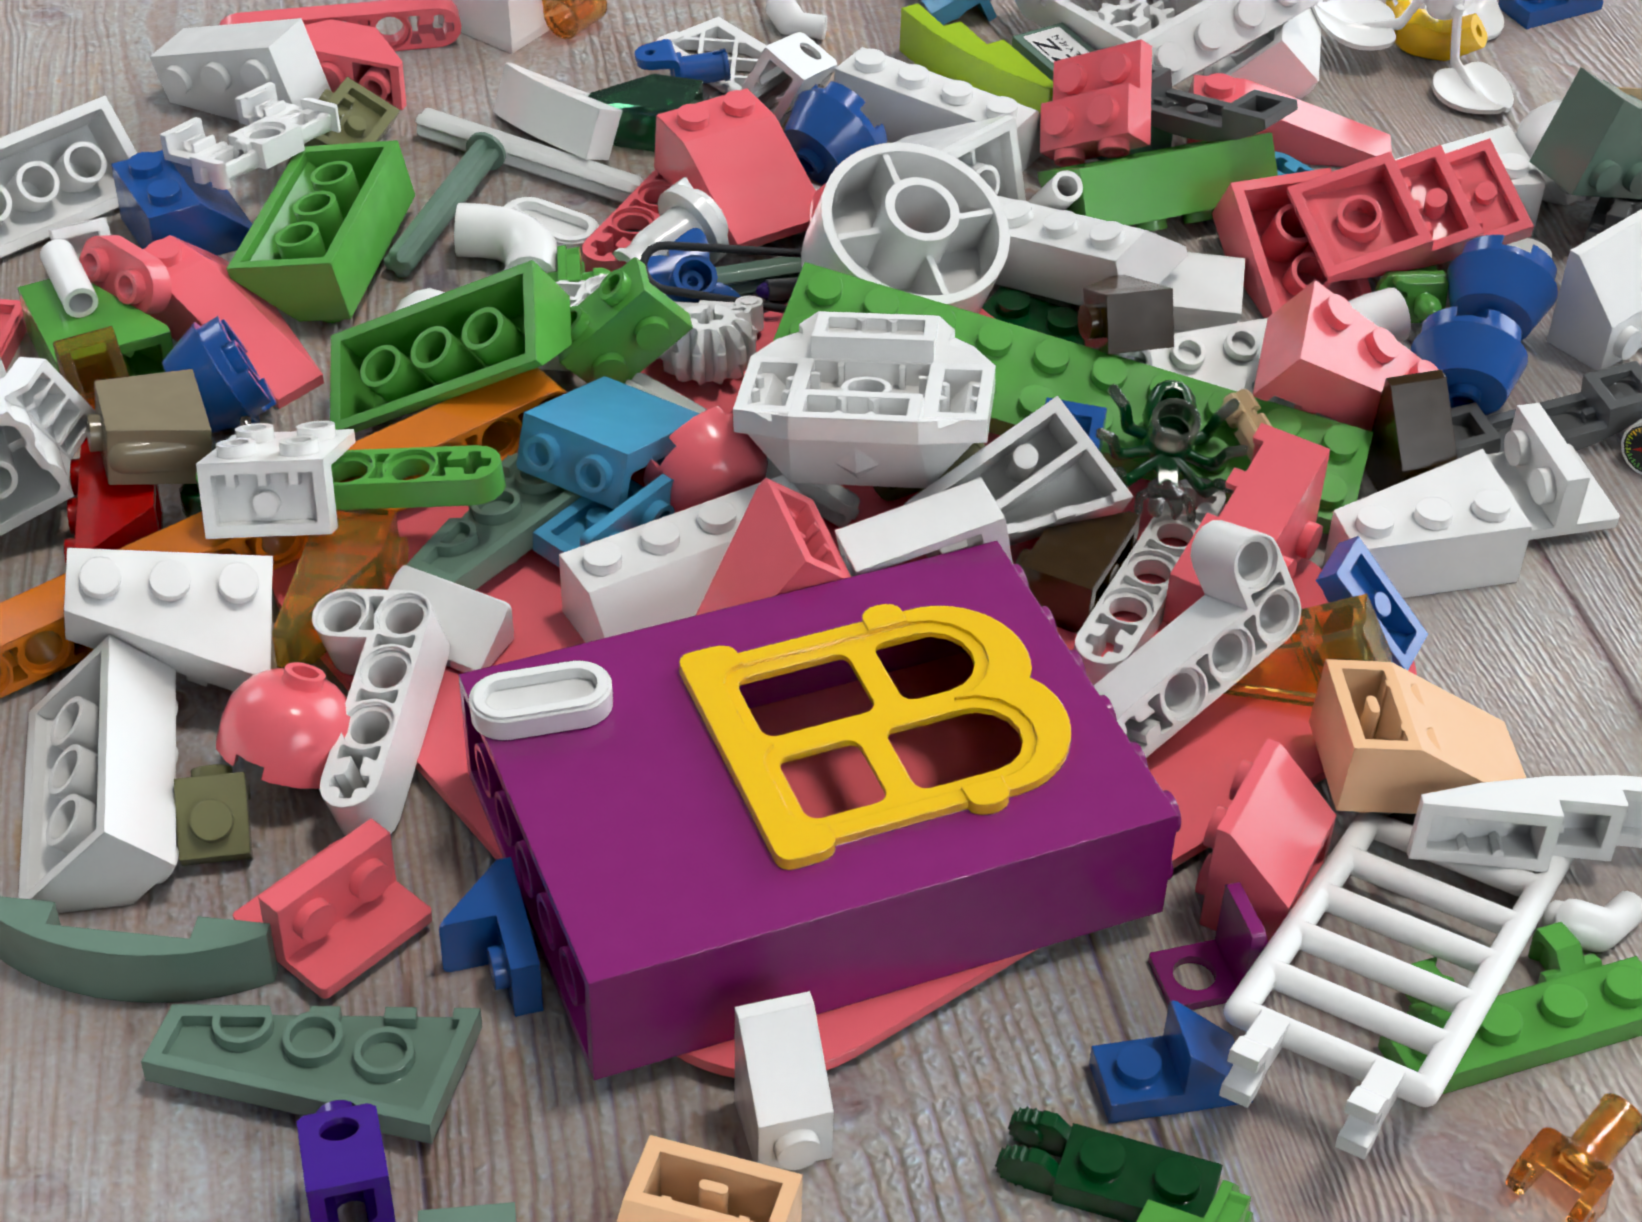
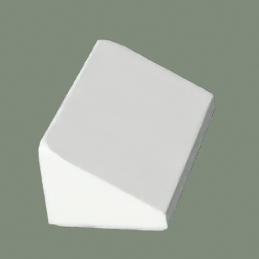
(472, 621)

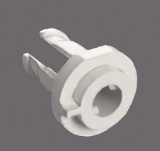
(680, 211)

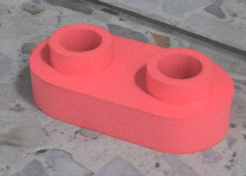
(127, 272)

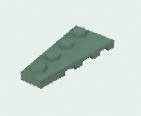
(492, 533)
(312, 1058)

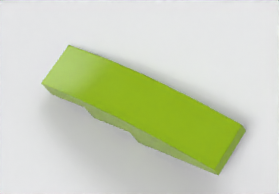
(963, 56)

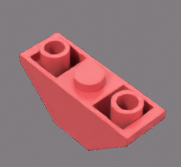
(361, 55)

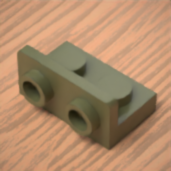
(361, 115)

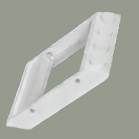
(1185, 41)

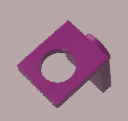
(1229, 957)

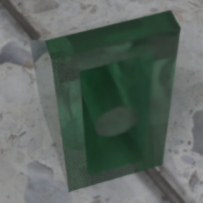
(642, 101)

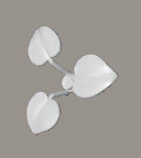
(1466, 88)

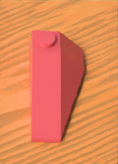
(1308, 133)
(206, 291)

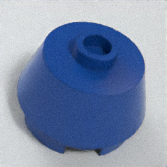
(829, 128)
(1503, 280)
(1476, 355)
(223, 374)

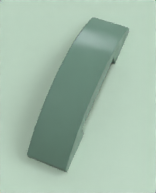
(136, 967)

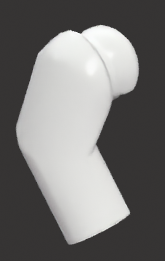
(790, 19)
(1594, 925)

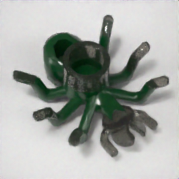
(1168, 439)

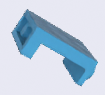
(598, 438)

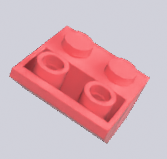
(1266, 839)

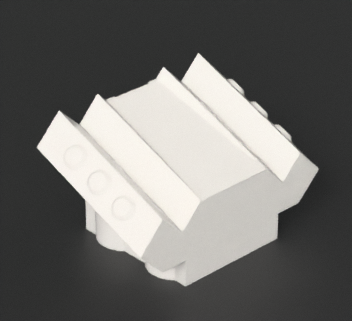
(38, 437)

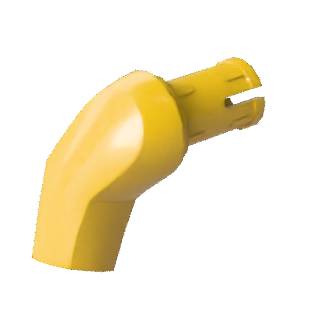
(1431, 37)

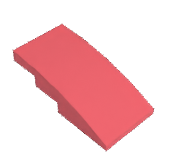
(1407, 210)

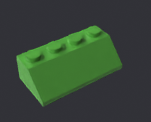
(1168, 181)
(325, 229)
(447, 346)

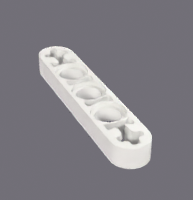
(1132, 595)

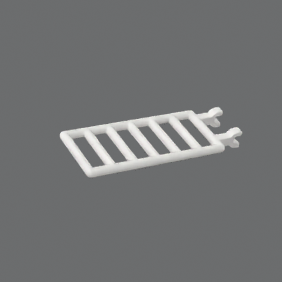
(1469, 1005)

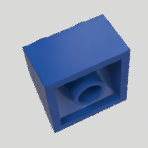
(164, 200)

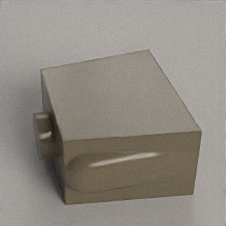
(149, 428)

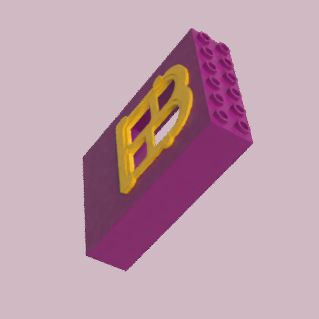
(693, 883)

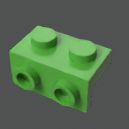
(622, 326)

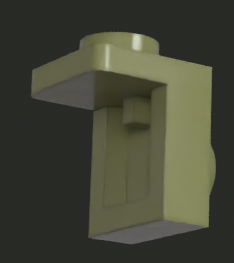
(213, 815)

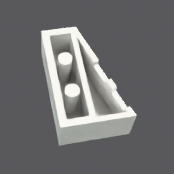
(220, 62)
(183, 608)

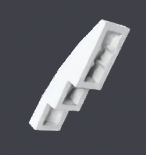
(1528, 821)

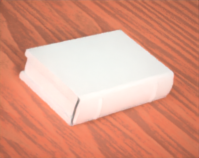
(1206, 291)

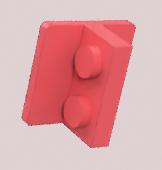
(339, 911)

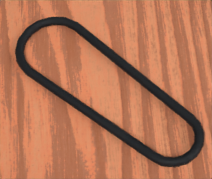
(717, 248)

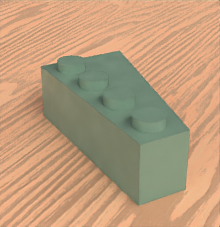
(1594, 141)

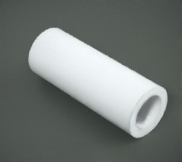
(1059, 191)
(69, 278)

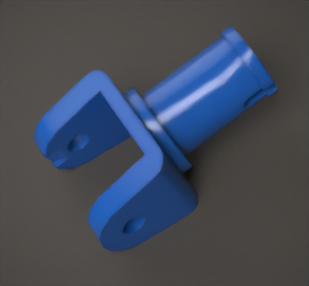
(703, 66)

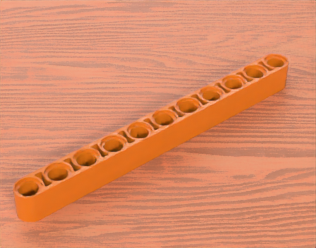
(490, 416)

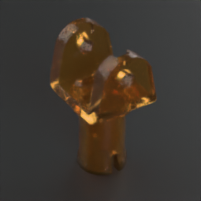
(1582, 1158)

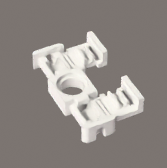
(271, 136)

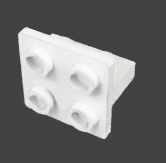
(1550, 478)

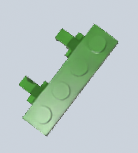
(1565, 1014)

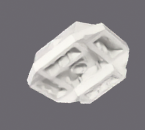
(866, 400)

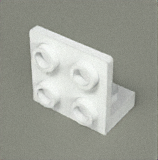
(272, 481)

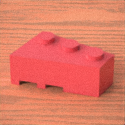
(1330, 358)
(1274, 497)

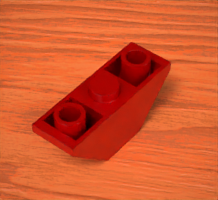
(108, 514)

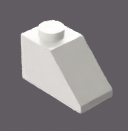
(782, 1082)

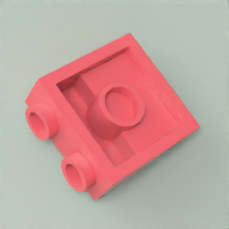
(1098, 105)

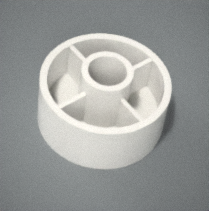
(911, 224)

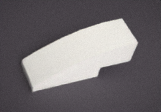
(556, 113)

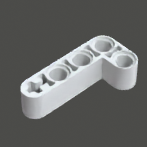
(1214, 643)
(397, 666)

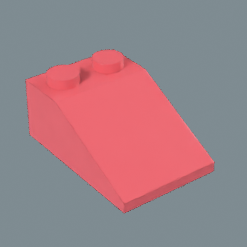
(740, 160)
(1262, 226)

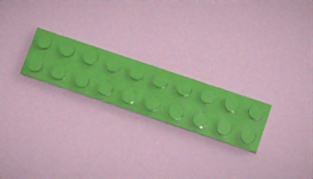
(1044, 366)

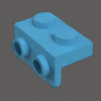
(591, 521)

